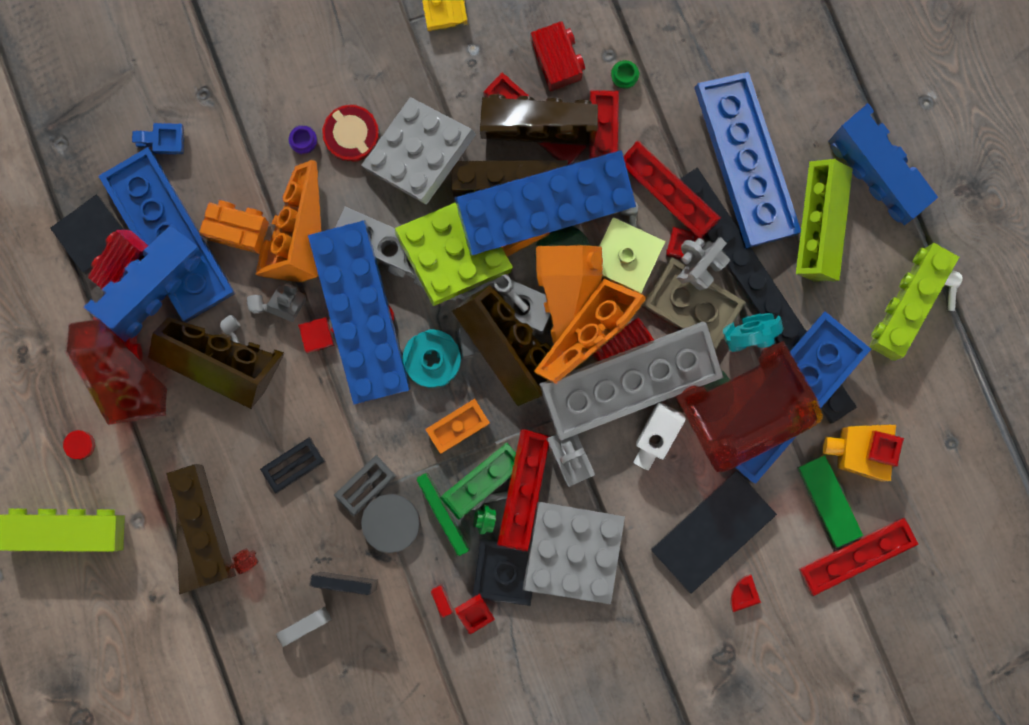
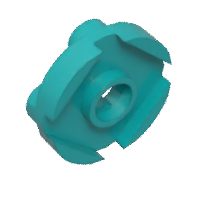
(755, 330)
(447, 351)

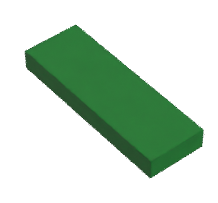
(480, 482)
(830, 501)
(443, 514)

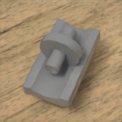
(698, 257)
(571, 459)

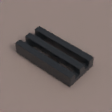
(272, 478)

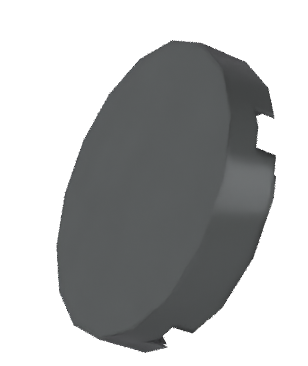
(390, 523)

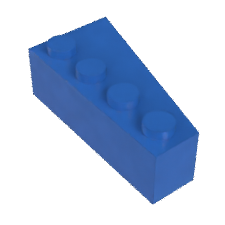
(882, 166)
(146, 284)

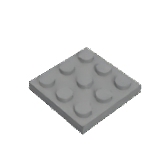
(418, 150)
(573, 553)

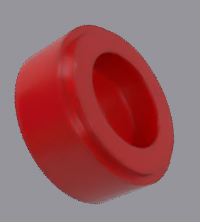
(79, 444)

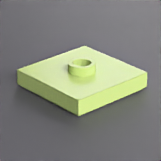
(629, 255)

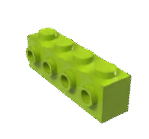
(824, 220)
(913, 301)
(61, 532)

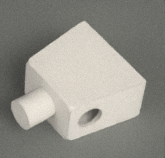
(663, 422)

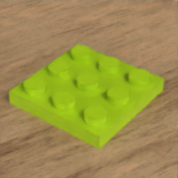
(442, 256)

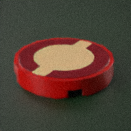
(350, 133)

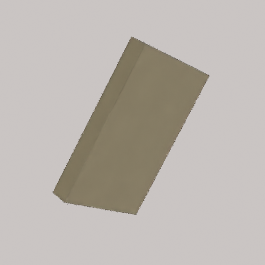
(686, 305)

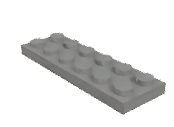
(631, 380)

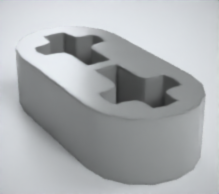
(303, 626)

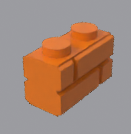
(234, 227)

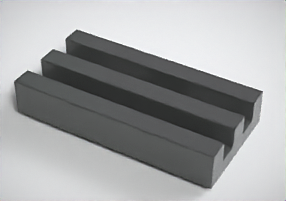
(347, 502)

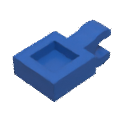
(164, 139)

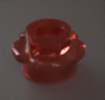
(244, 561)

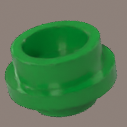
(625, 74)
(485, 519)

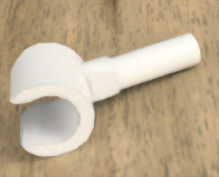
(954, 281)

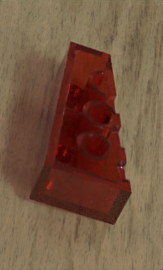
(114, 375)

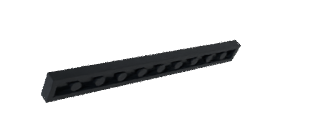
(758, 284)

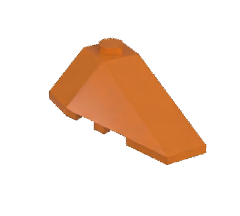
(289, 252)
(568, 279)
(594, 325)

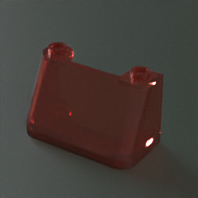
(752, 410)

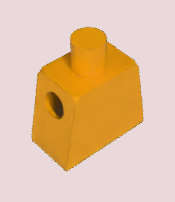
(853, 448)

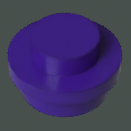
(302, 139)

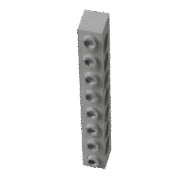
(399, 266)

